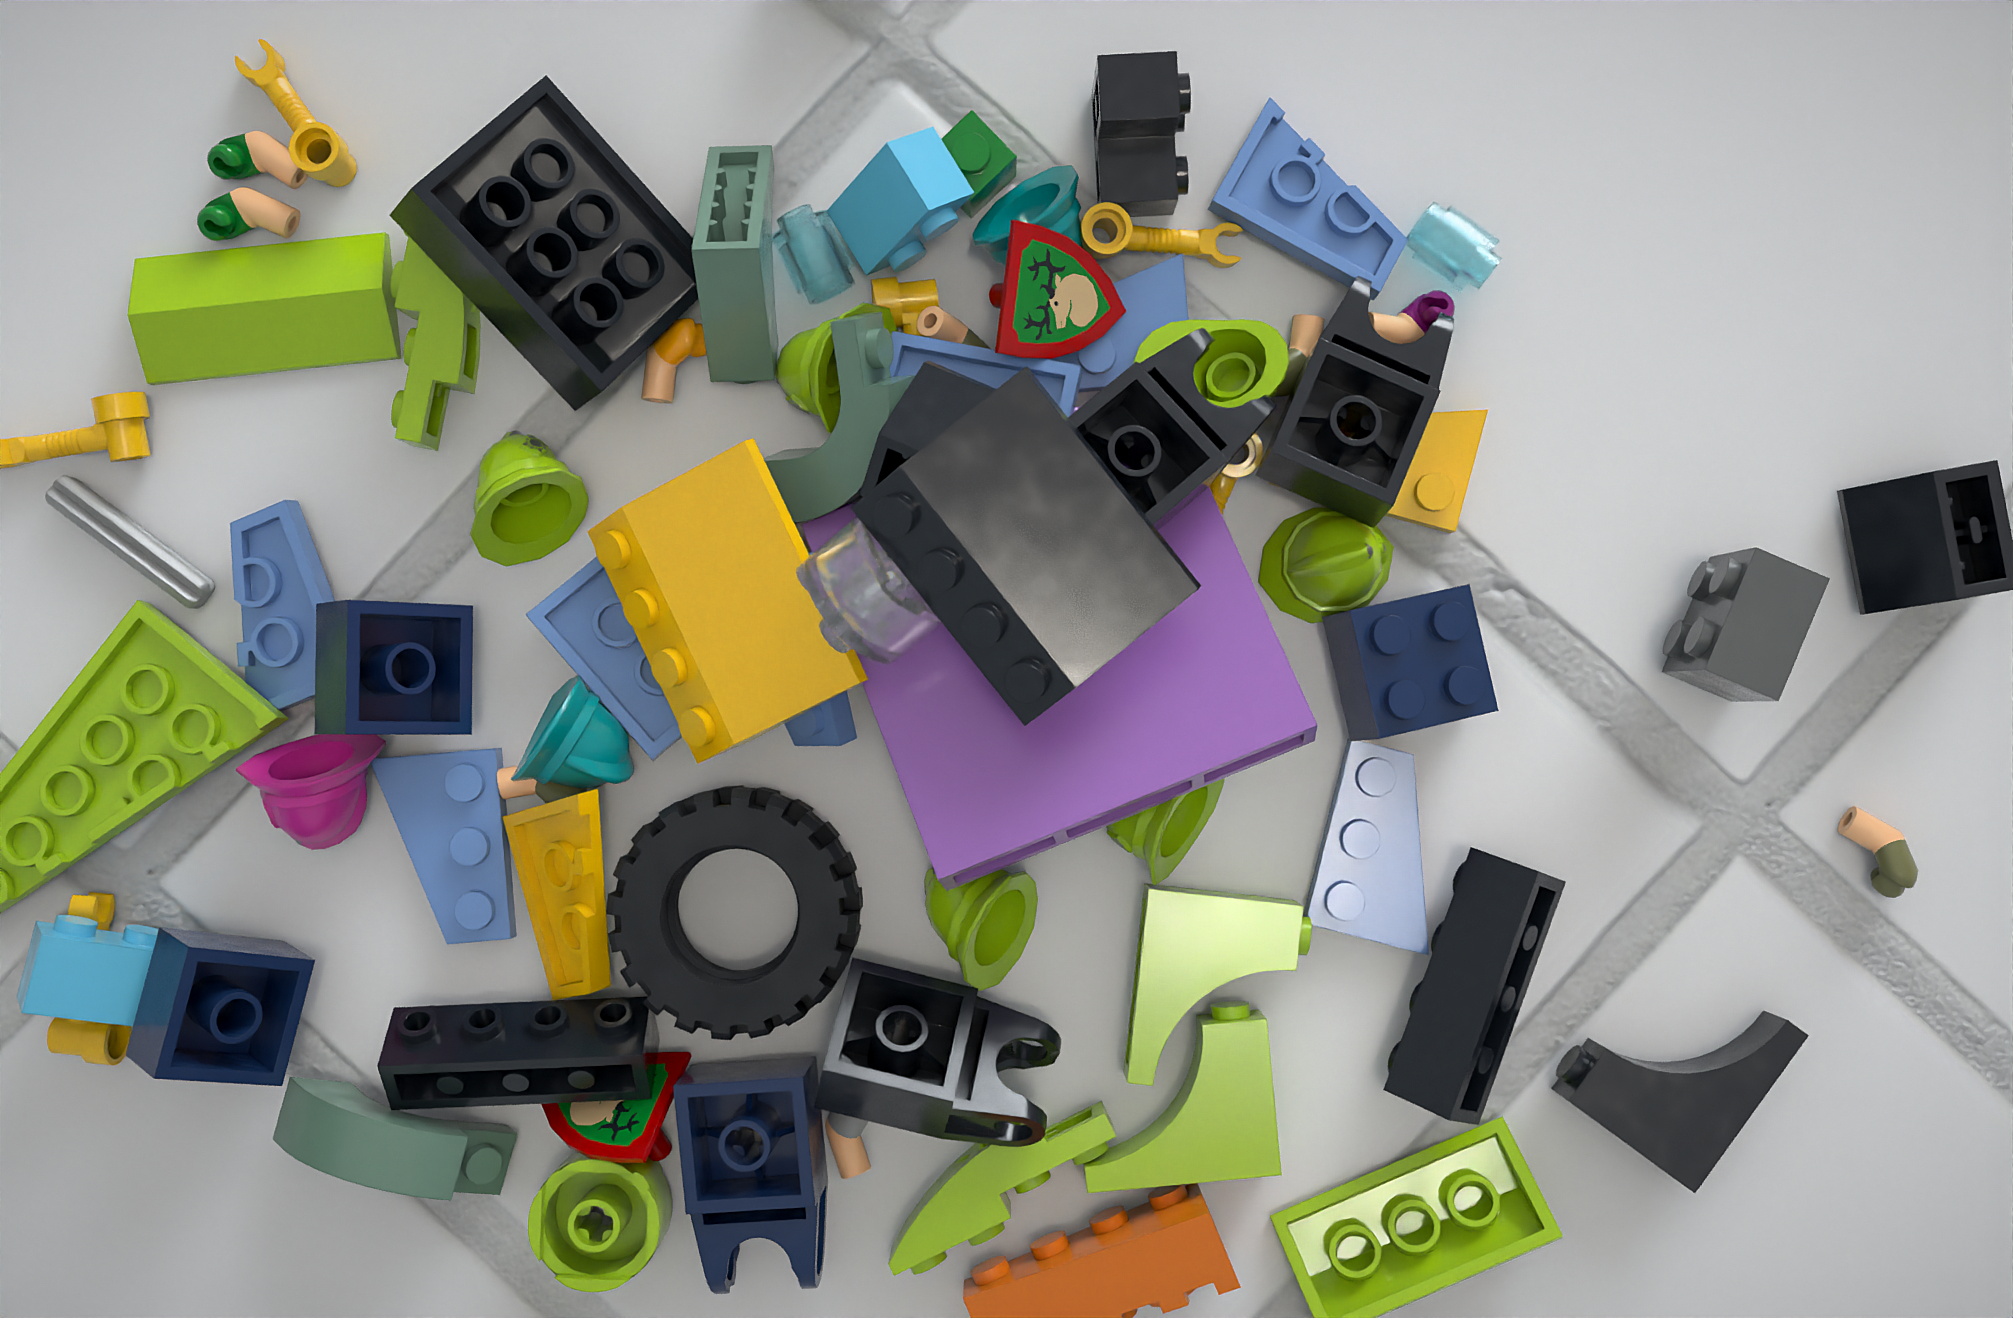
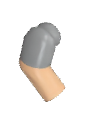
(847, 1144)

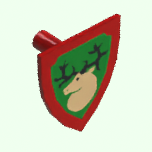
(1051, 296)
(622, 1128)

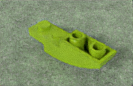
(439, 351)
(971, 1193)

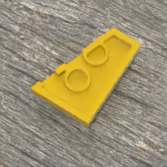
(1439, 470)
(564, 890)

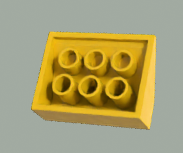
(720, 603)

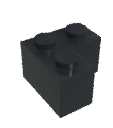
(1135, 114)

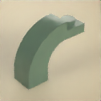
(833, 475)
(386, 1149)

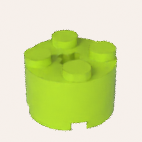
(573, 1238)

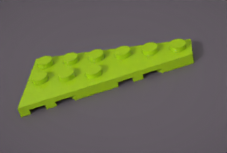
(119, 744)

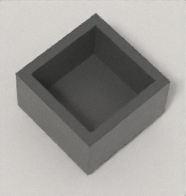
(1743, 625)

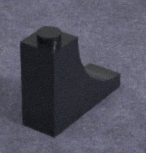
(1685, 1109)

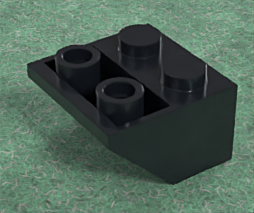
(926, 409)
(1928, 538)

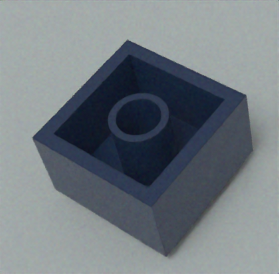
(1410, 664)
(393, 668)
(219, 1008)

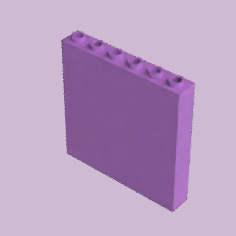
(1155, 722)

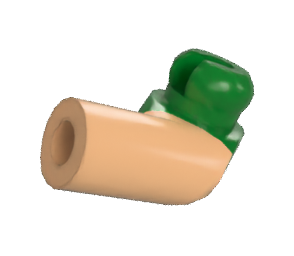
(254, 155)
(243, 211)

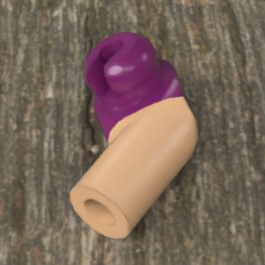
(1414, 319)

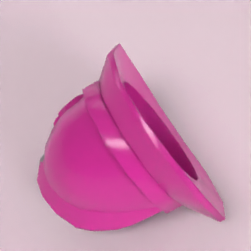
(315, 785)

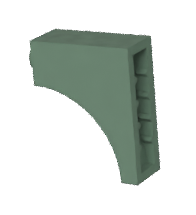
(736, 264)

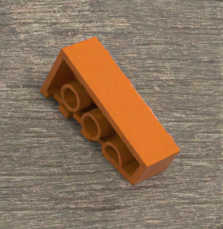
(1112, 1267)

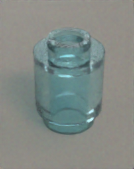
(1453, 247)
(813, 254)

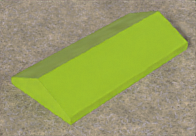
(264, 309)
(1416, 1225)

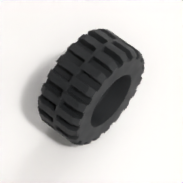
(674, 971)

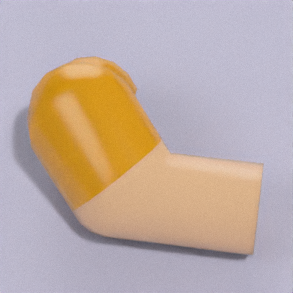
(664, 356)

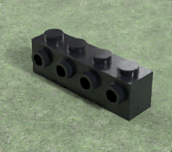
(1473, 986)
(519, 1053)

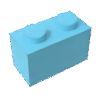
(900, 202)
(85, 970)

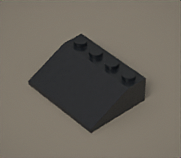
(555, 242)
(1025, 546)

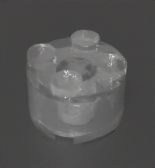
(864, 597)

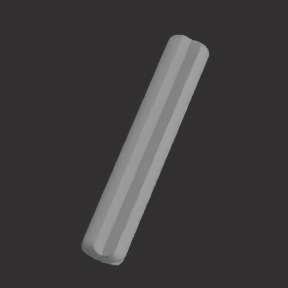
(130, 541)

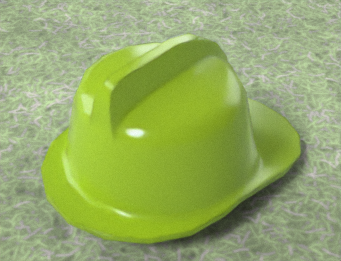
(1240, 364)

